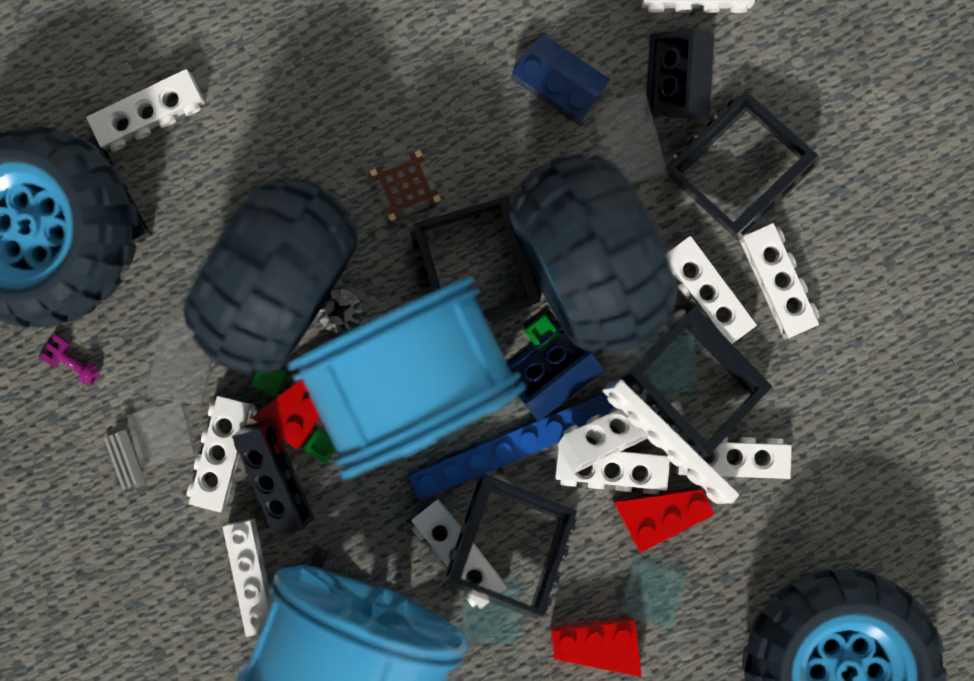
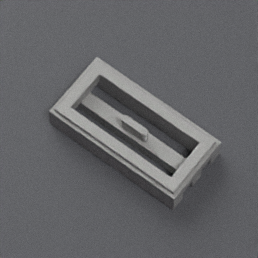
(124, 459)

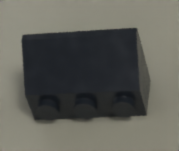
(680, 73)

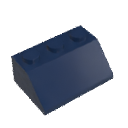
(560, 78)
(553, 373)

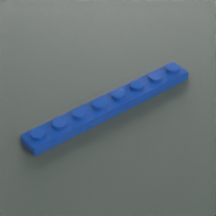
(505, 448)

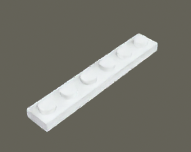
(663, 436)

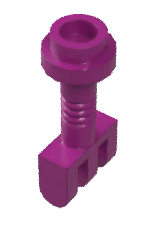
(87, 374)

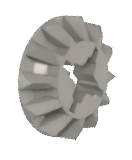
(352, 315)

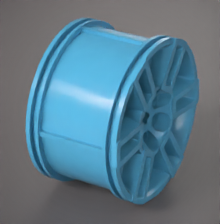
(407, 379)
(349, 631)

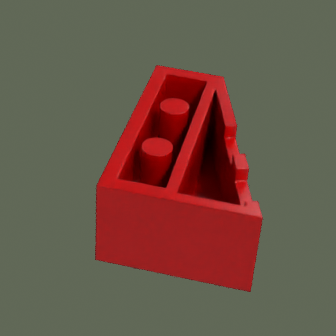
(292, 414)
(662, 515)
(599, 644)

